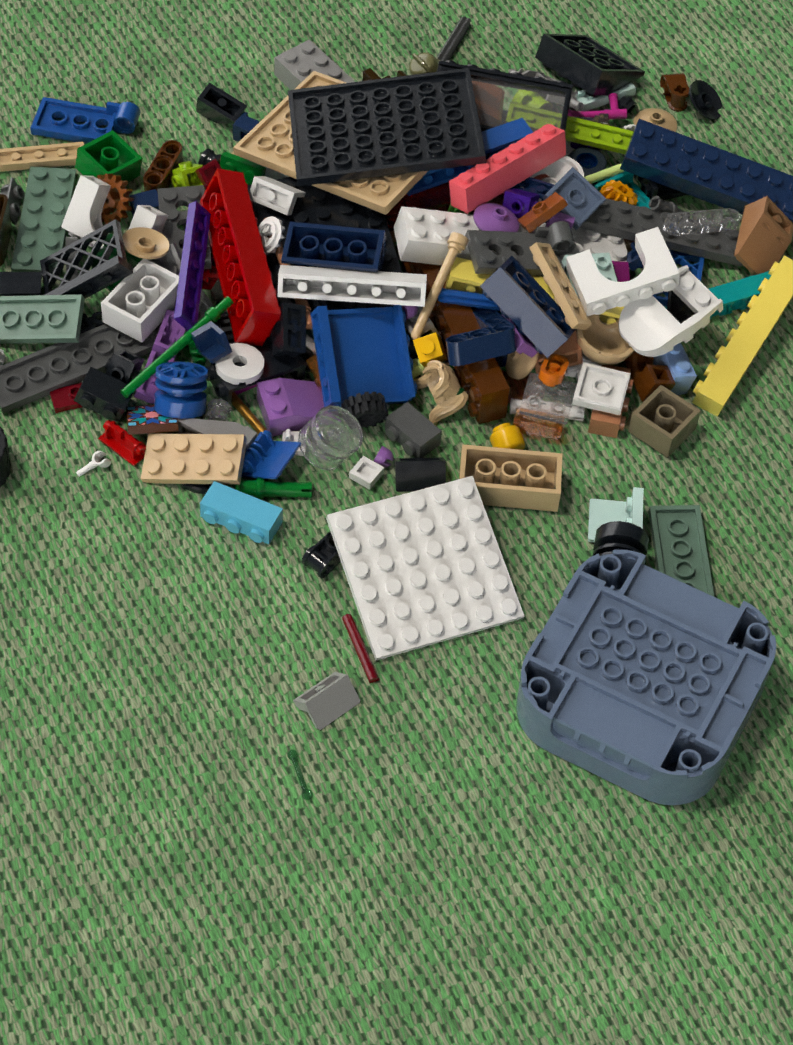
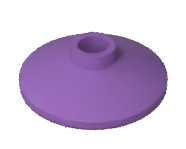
(495, 218)

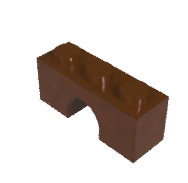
(648, 376)

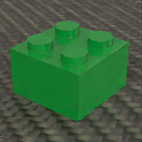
(108, 156)

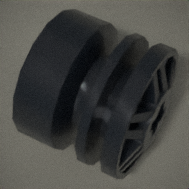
(620, 536)

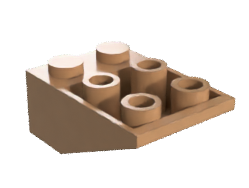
(762, 236)

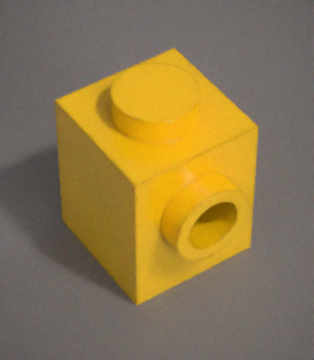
(430, 348)

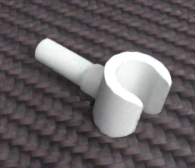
(97, 456)

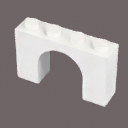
(86, 209)
(602, 294)

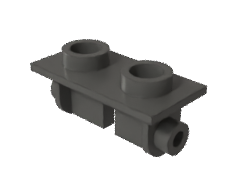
(15, 195)

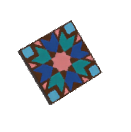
(146, 421)

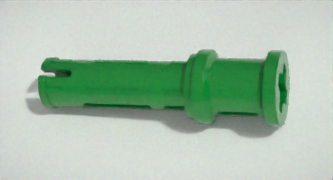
(261, 489)

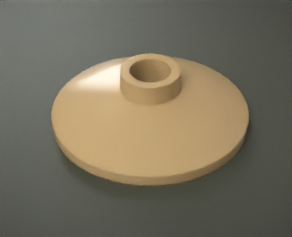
(657, 117)
(145, 243)
(520, 365)

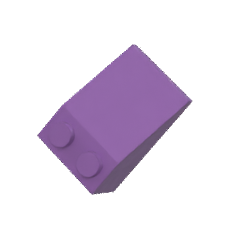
(288, 403)

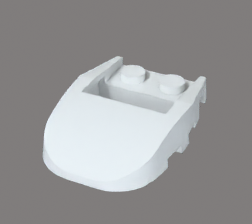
(654, 330)

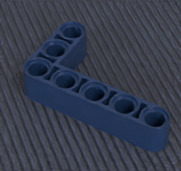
(490, 341)

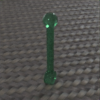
(306, 793)

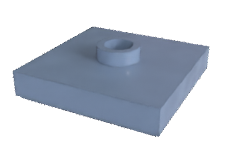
(580, 196)

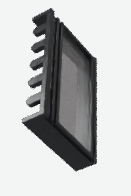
(511, 96)

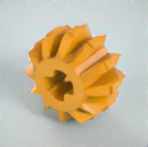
(619, 192)

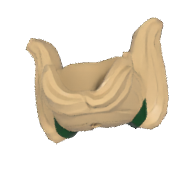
(444, 388)

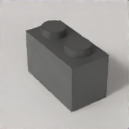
(412, 431)

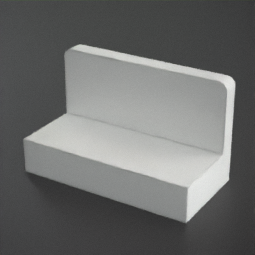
(274, 194)

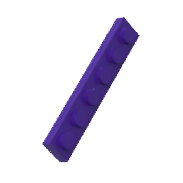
(192, 266)

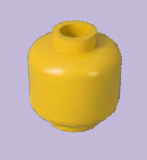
(507, 436)

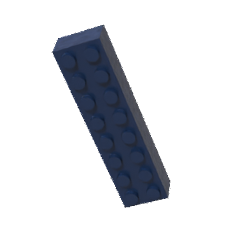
(704, 170)

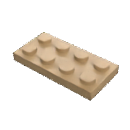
(194, 458)

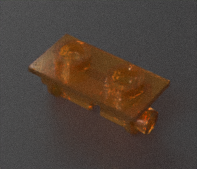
(537, 427)

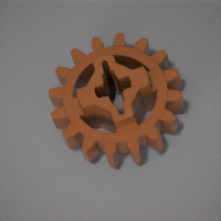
(117, 198)

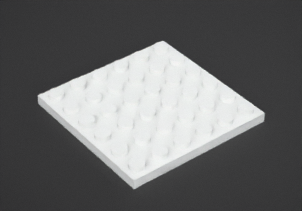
(424, 567)

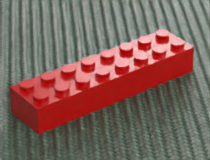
(240, 258)

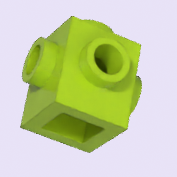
(186, 175)

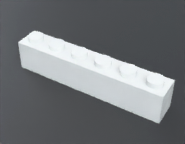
(352, 285)

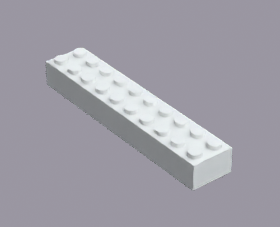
(424, 236)

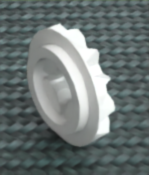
(273, 227)

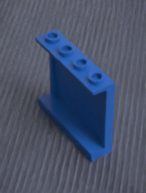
(363, 354)

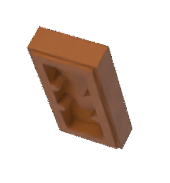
(542, 212)

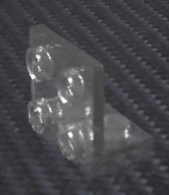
(547, 402)

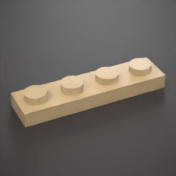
(39, 156)
(560, 285)

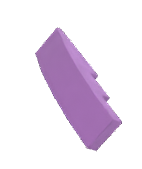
(168, 334)

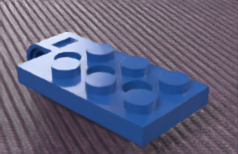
(117, 117)

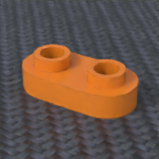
(553, 370)

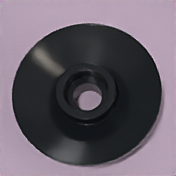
(705, 99)

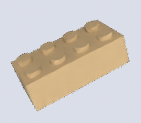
(514, 476)

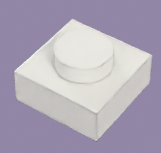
(366, 472)

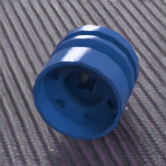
(181, 390)

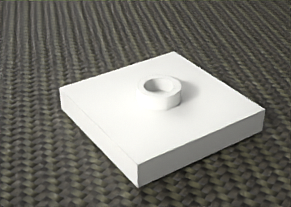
(601, 388)

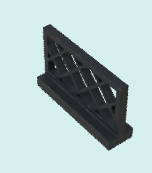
(88, 280)

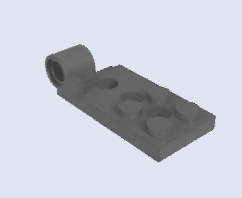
(169, 201)
(504, 243)

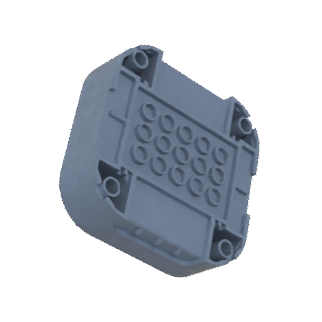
(644, 678)

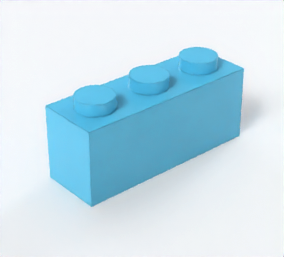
(241, 513)

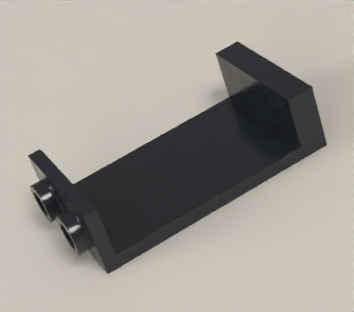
(273, 368)

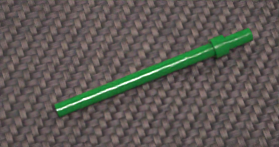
(212, 314)

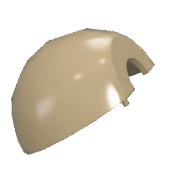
(603, 342)

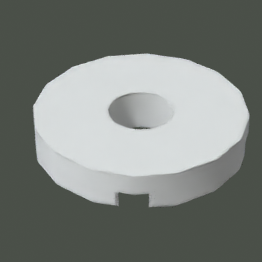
(249, 372)

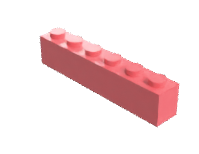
(507, 168)

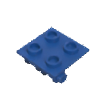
(267, 457)

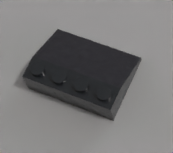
(586, 63)

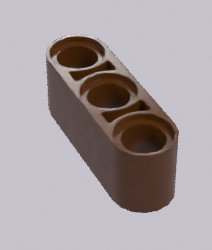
(160, 171)

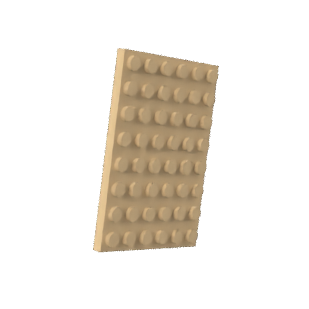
(272, 147)

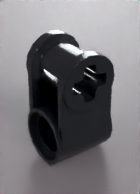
(322, 556)

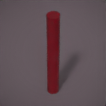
(360, 648)

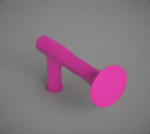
(614, 111)

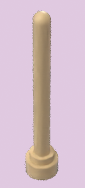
(457, 243)

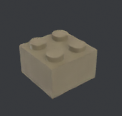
(664, 421)

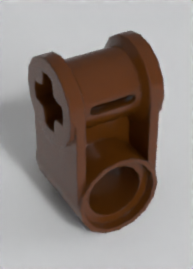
(675, 90)

